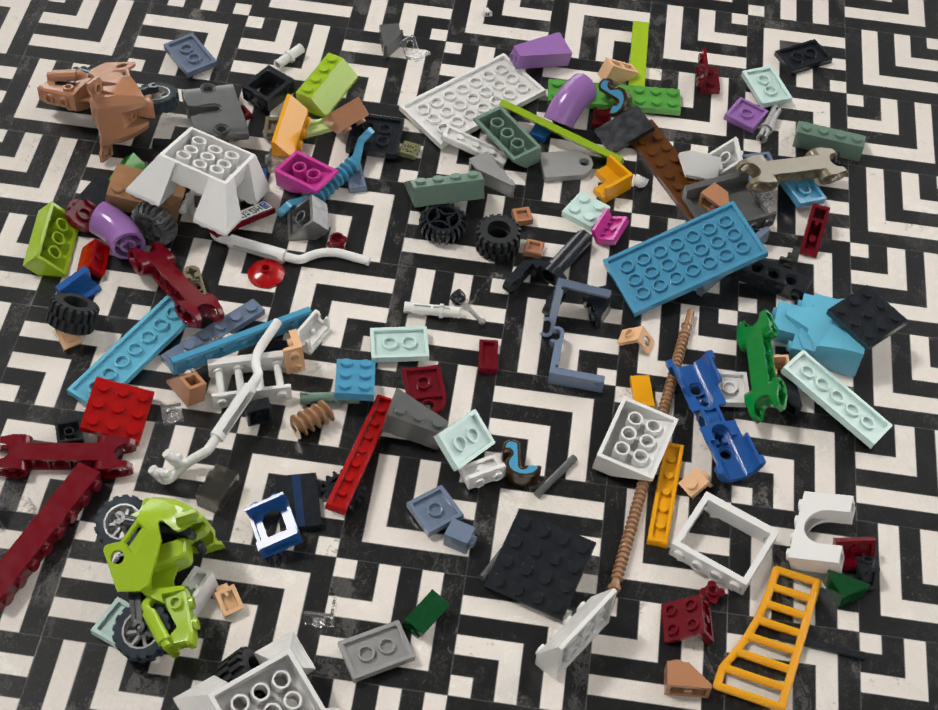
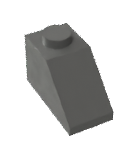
(390, 38)

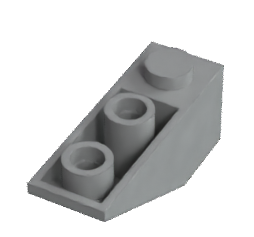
(493, 174)

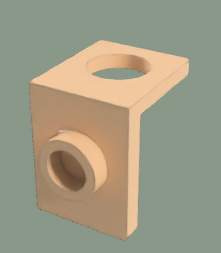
(635, 335)

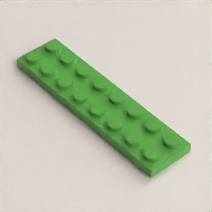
(649, 99)

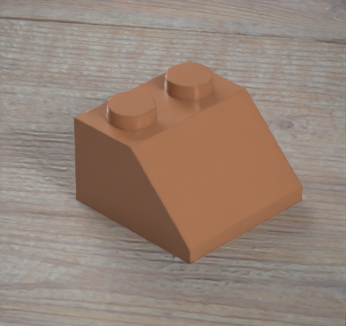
(345, 116)

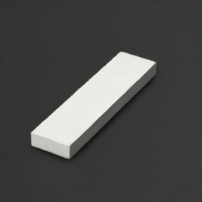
(472, 144)

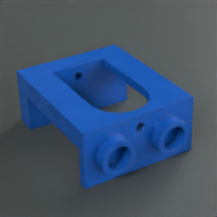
(271, 545)

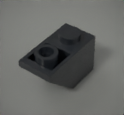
(597, 307)

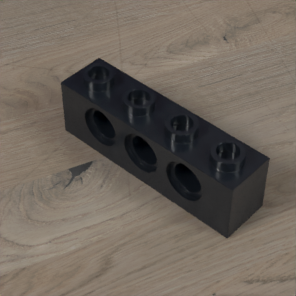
(775, 279)

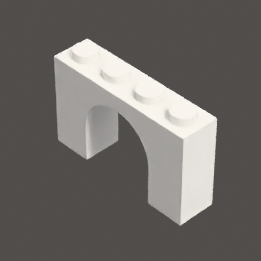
(814, 510)

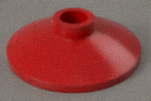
(266, 273)

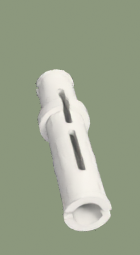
(433, 310)

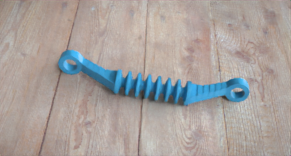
(345, 169)

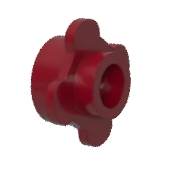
(337, 240)
(712, 597)

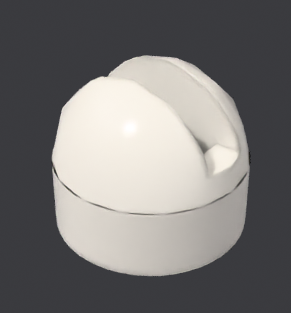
(640, 181)

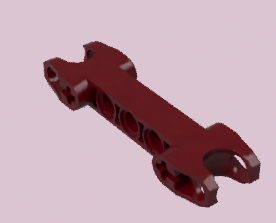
(189, 301)
(101, 456)

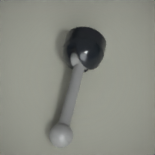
(458, 298)

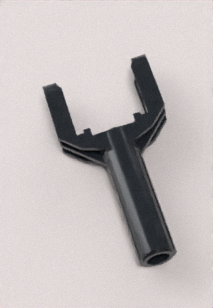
(550, 270)

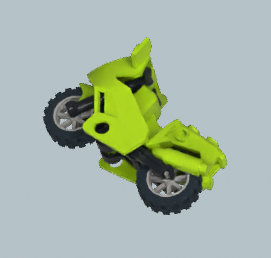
(154, 548)

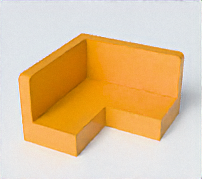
(615, 180)

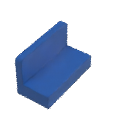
(80, 284)

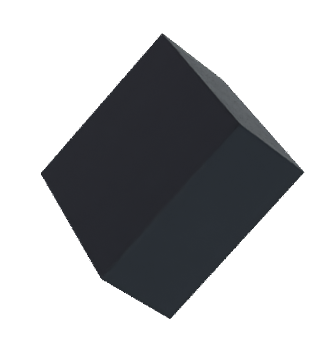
(258, 412)
(69, 432)

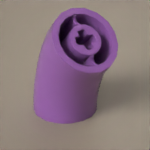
(571, 100)
(116, 230)

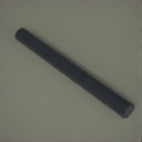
(824, 647)

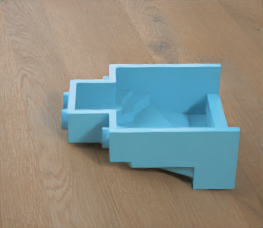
(812, 330)

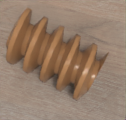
(309, 417)

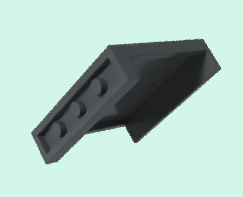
(745, 200)

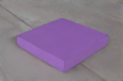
(746, 115)

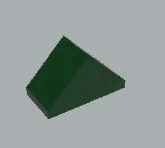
(844, 588)

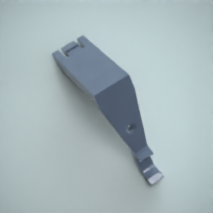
(574, 286)
(570, 377)

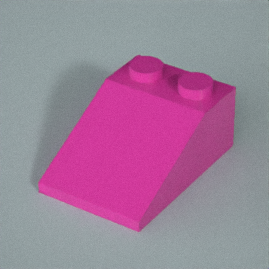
(303, 174)

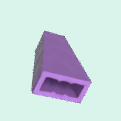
(541, 52)

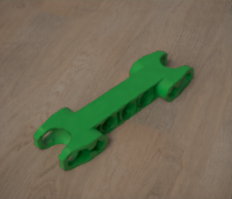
(765, 386)

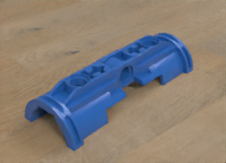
(706, 378)

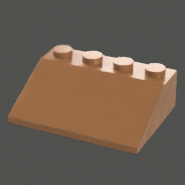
(118, 197)

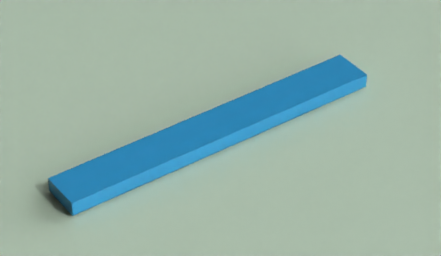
(235, 342)

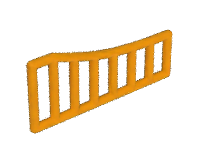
(795, 651)

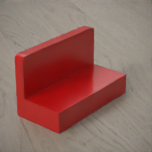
(94, 257)

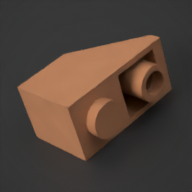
(189, 388)

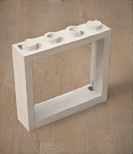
(739, 520)

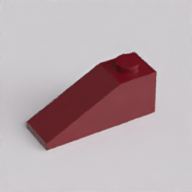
(814, 230)

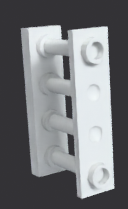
(242, 364)

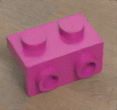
(609, 228)

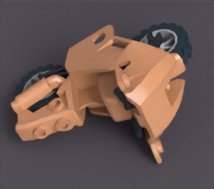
(113, 98)

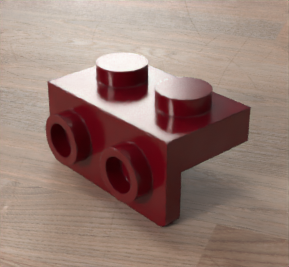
(855, 547)

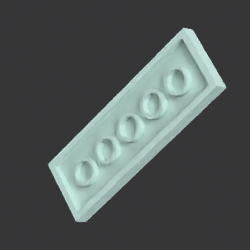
(836, 398)

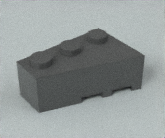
(413, 420)

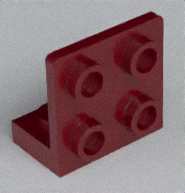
(707, 76)
(687, 619)

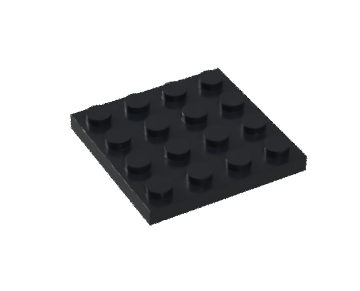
(540, 565)

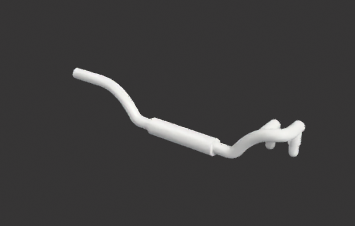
(273, 252)
(227, 420)

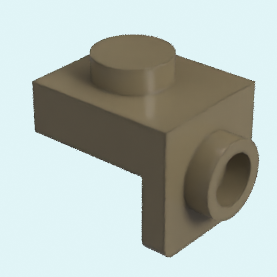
(270, 126)

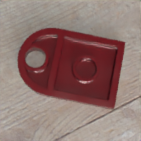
(425, 386)

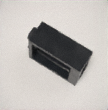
(283, 82)

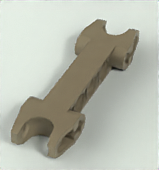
(768, 174)

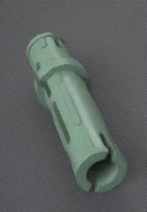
(328, 397)

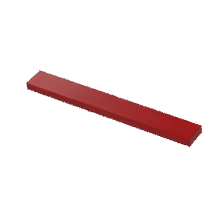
(359, 457)

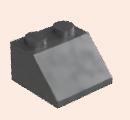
(308, 220)

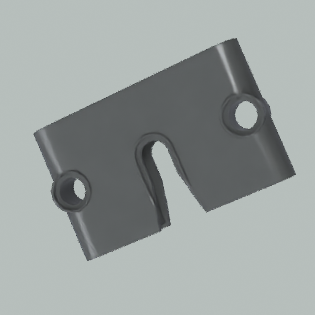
(216, 111)

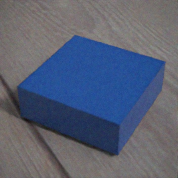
(539, 133)

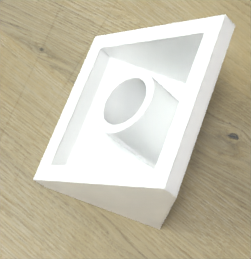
(730, 156)
(699, 165)

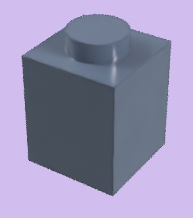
(460, 536)

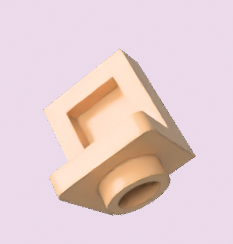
(67, 340)
(695, 482)

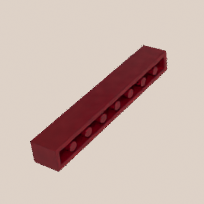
(46, 529)

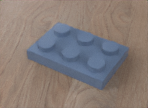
(190, 55)

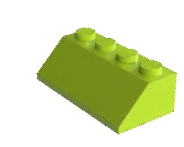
(326, 85)
(50, 243)

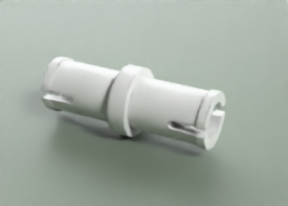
(289, 56)

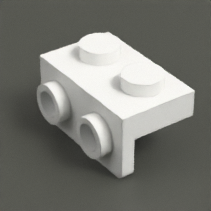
(482, 471)

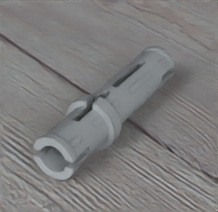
(767, 127)

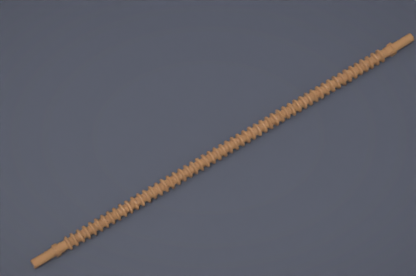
(642, 485)

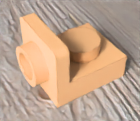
(227, 599)

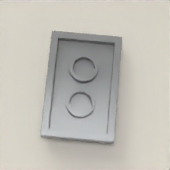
(376, 651)

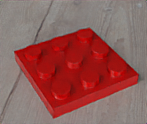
(116, 410)

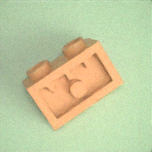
(293, 354)

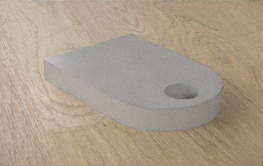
(565, 165)

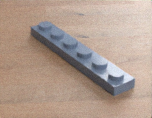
(232, 323)

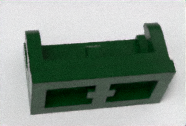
(425, 614)

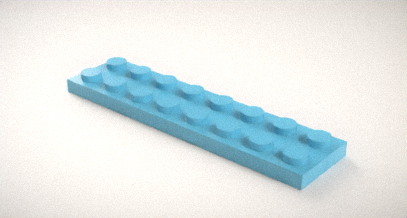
(133, 350)

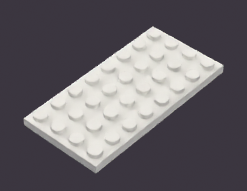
(470, 96)

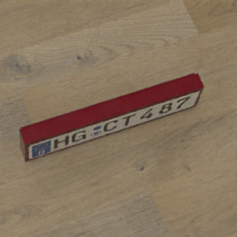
(251, 214)

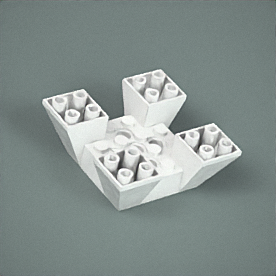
(210, 169)
(279, 676)

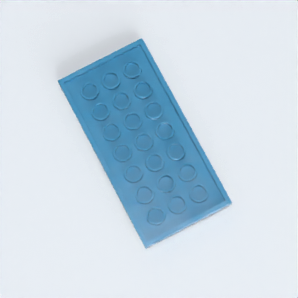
(684, 258)

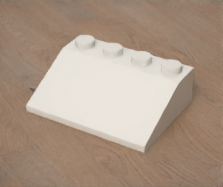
(635, 441)
(575, 633)

